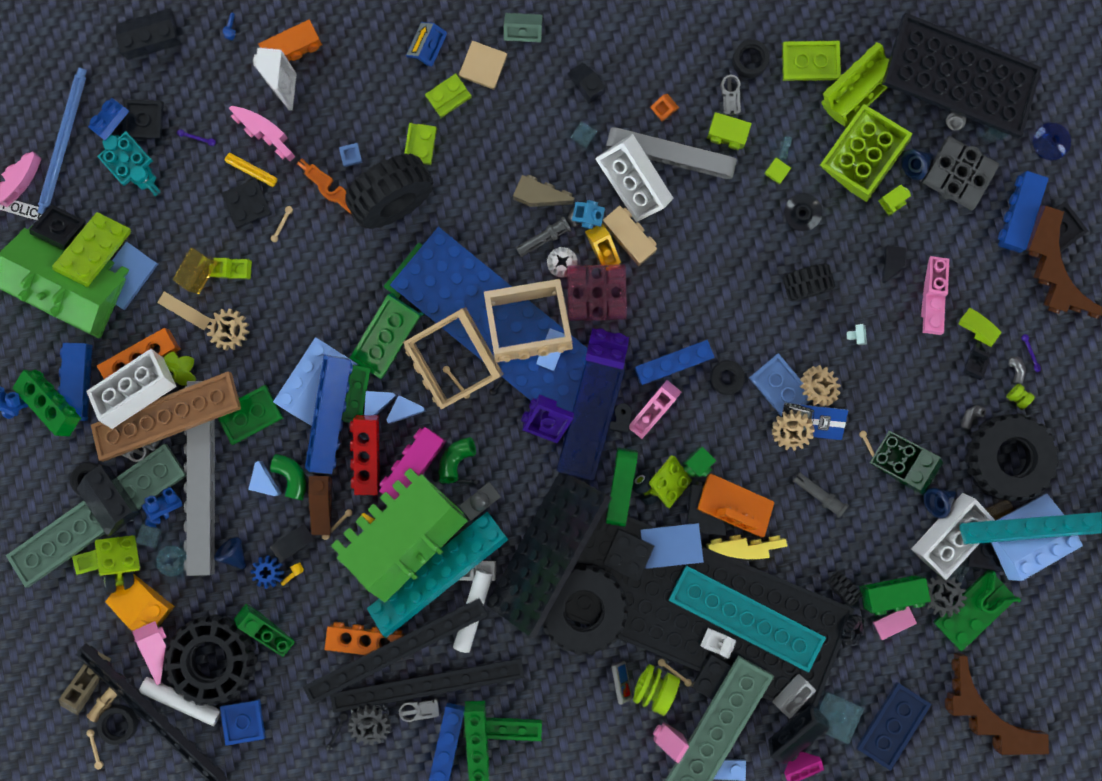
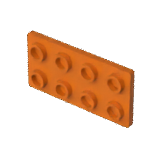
(736, 505)

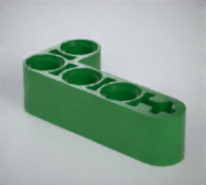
(621, 486)

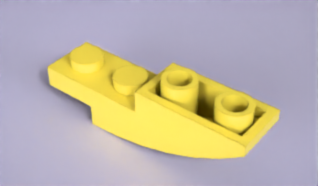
(738, 547)

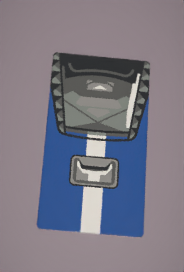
(827, 422)

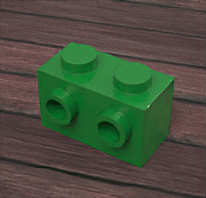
(698, 463)

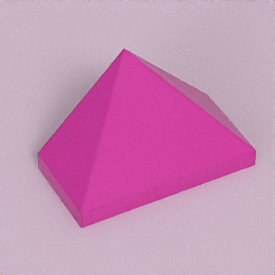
(803, 767)

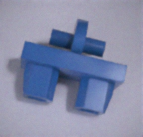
(10, 404)
(160, 506)

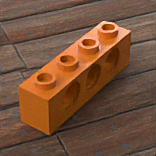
(162, 338)
(335, 642)

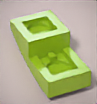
(232, 268)
(983, 328)
(85, 562)

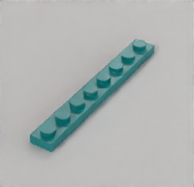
(1031, 528)

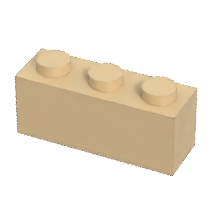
(629, 235)

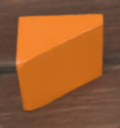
(664, 107)

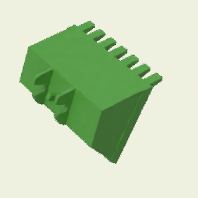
(29, 276)
(400, 536)

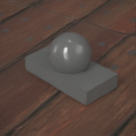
(480, 501)

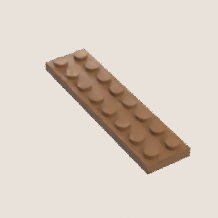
(168, 416)

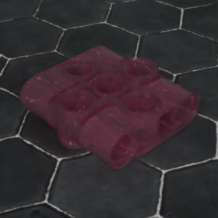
(615, 278)

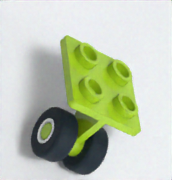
(665, 485)
(117, 557)

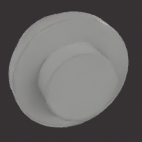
(955, 121)

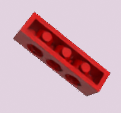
(370, 425)

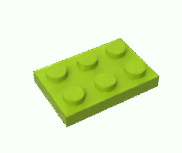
(811, 60)

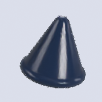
(916, 163)
(939, 501)
(231, 553)

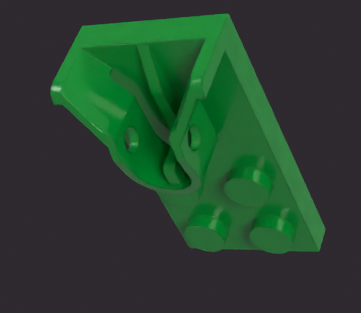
(385, 335)
(984, 603)

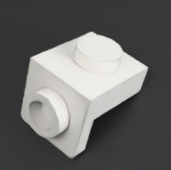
(718, 643)

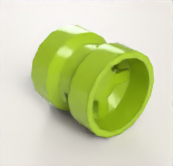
(1020, 396)

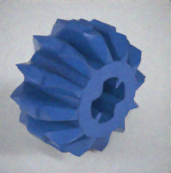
(259, 571)

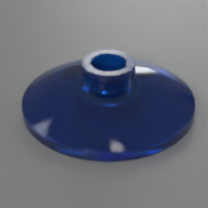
(1046, 147)

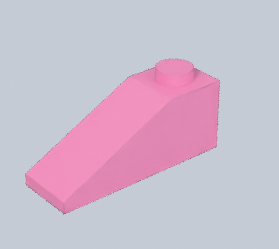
(654, 409)
(152, 647)
(670, 741)

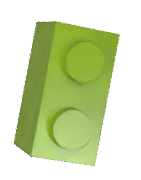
(728, 131)

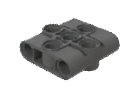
(979, 168)

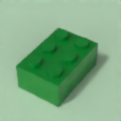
(895, 594)

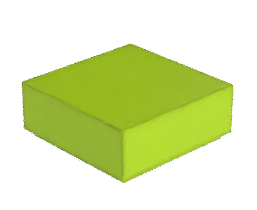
(777, 170)

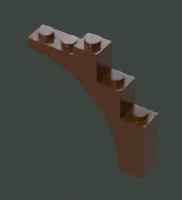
(1051, 270)
(967, 701)

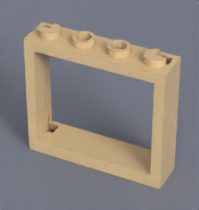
(524, 293)
(429, 380)

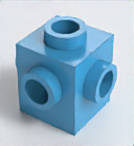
(588, 214)

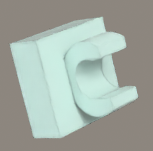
(859, 334)

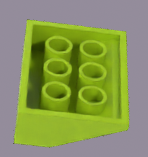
(866, 152)

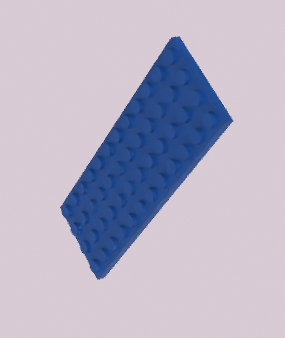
(449, 278)

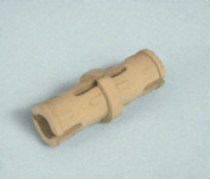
(103, 703)

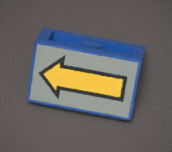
(427, 43)

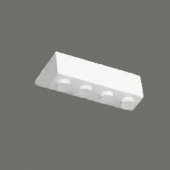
(277, 73)
(634, 178)
(942, 544)

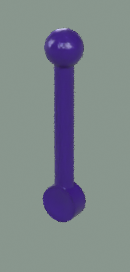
(211, 141)
(1025, 338)

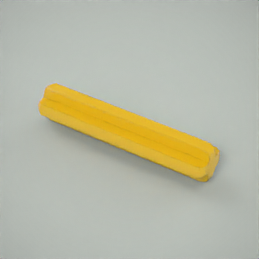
(251, 169)

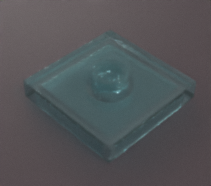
(841, 715)

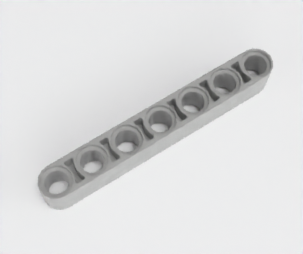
(678, 154)

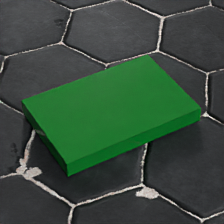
(256, 414)

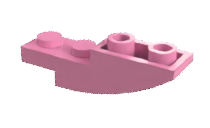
(262, 128)
(18, 178)
(934, 295)

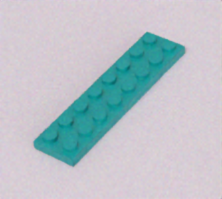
(438, 574)
(747, 618)

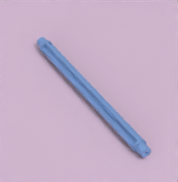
(62, 140)

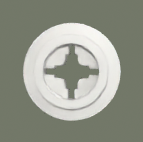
(552, 261)

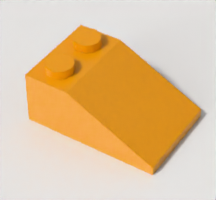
(139, 605)

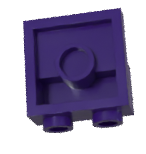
(607, 348)
(546, 419)

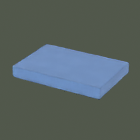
(140, 269)
(779, 384)
(674, 545)

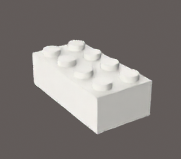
(131, 388)

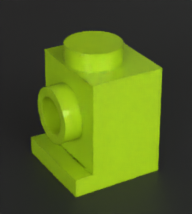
(895, 199)

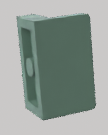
(522, 27)

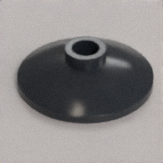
(805, 203)

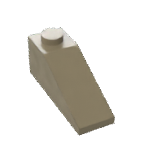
(80, 689)

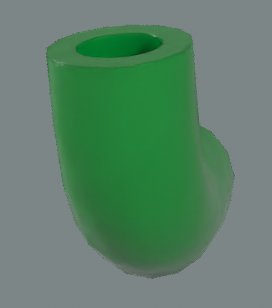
(451, 458)
(293, 473)

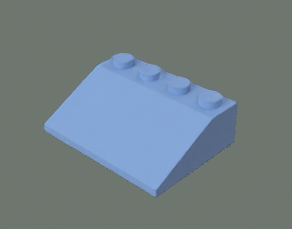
(301, 388)
(1028, 556)

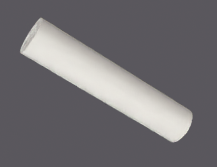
(478, 589)
(167, 696)

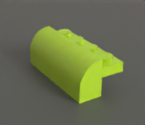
(857, 86)

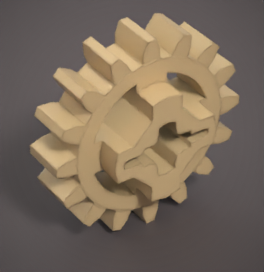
(222, 334)
(820, 386)
(793, 430)

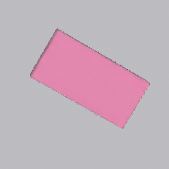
(894, 623)

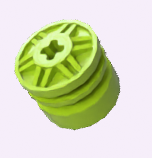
(654, 689)

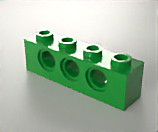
(46, 403)
(477, 741)

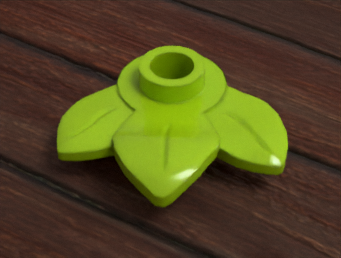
(180, 367)

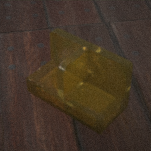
(194, 271)

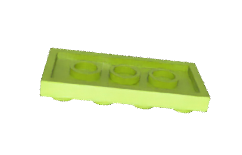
(91, 249)

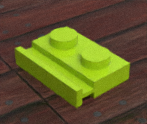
(448, 95)
(421, 141)

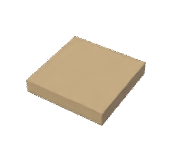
(483, 65)

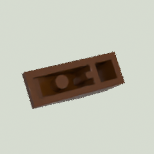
(320, 504)

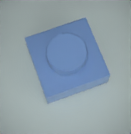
(350, 154)

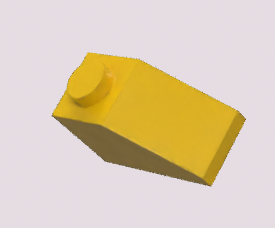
(603, 245)

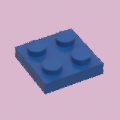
(108, 118)
(242, 722)

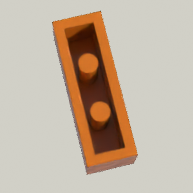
(294, 41)

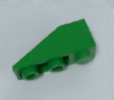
(263, 630)

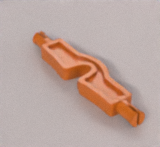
(323, 182)

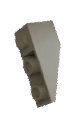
(538, 194)

